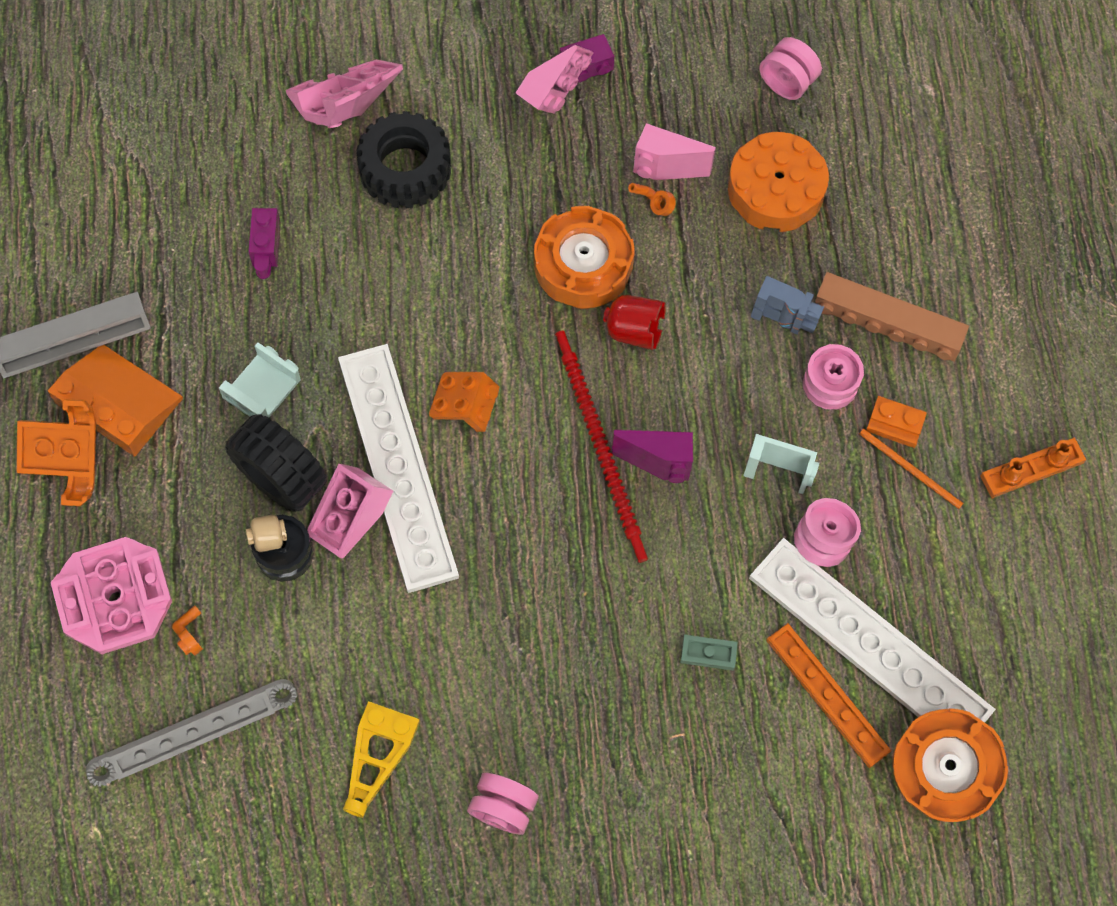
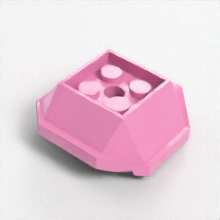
(93, 576)

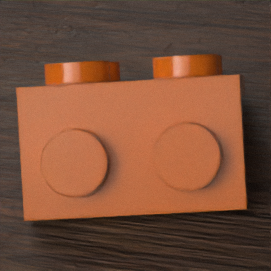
(466, 398)

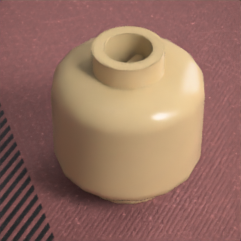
(266, 533)

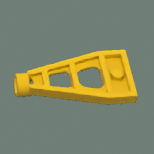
(386, 724)

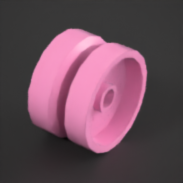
(790, 68)
(833, 376)
(827, 532)
(503, 803)

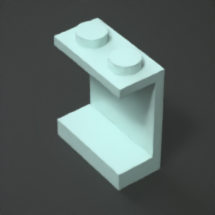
(262, 383)
(783, 456)

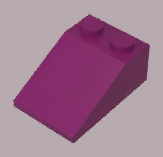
(656, 452)

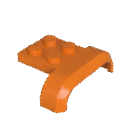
(61, 450)

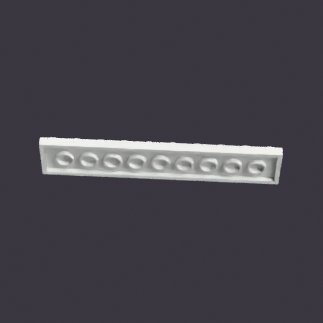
(399, 465)
(863, 635)

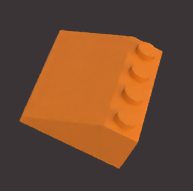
(124, 397)

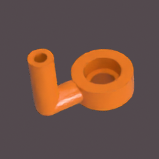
(657, 199)
(187, 642)

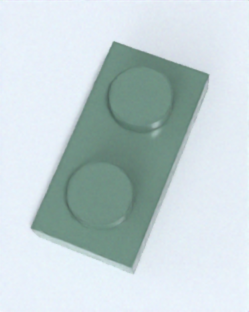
(709, 652)

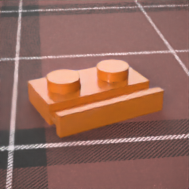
(896, 421)

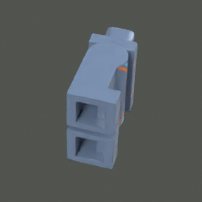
(787, 306)

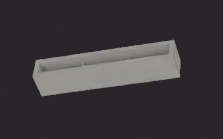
(72, 334)

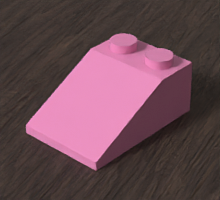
(671, 155)
(348, 509)

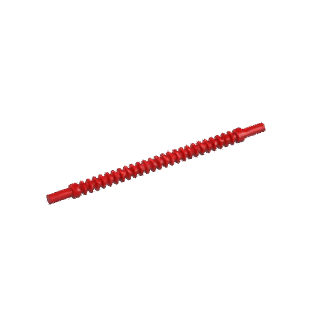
(632, 530)

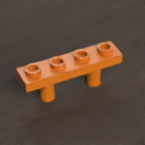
(1033, 467)

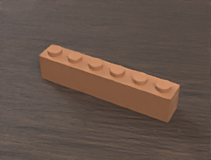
(891, 317)

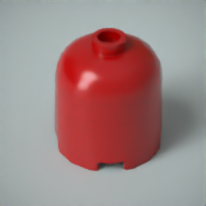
(635, 320)

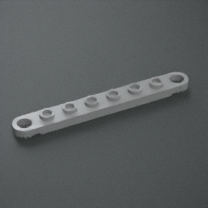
(190, 732)

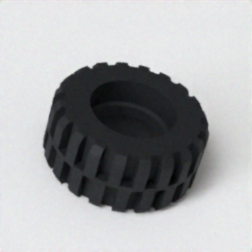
(402, 132)
(276, 462)

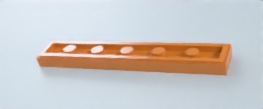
(828, 695)

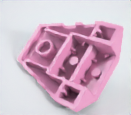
(343, 95)

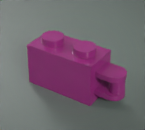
(602, 57)
(264, 240)

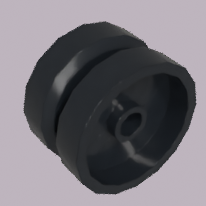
(292, 558)

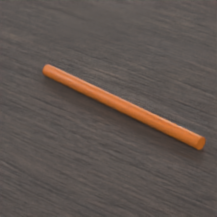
(910, 468)

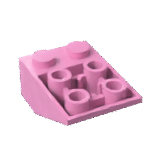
(550, 82)

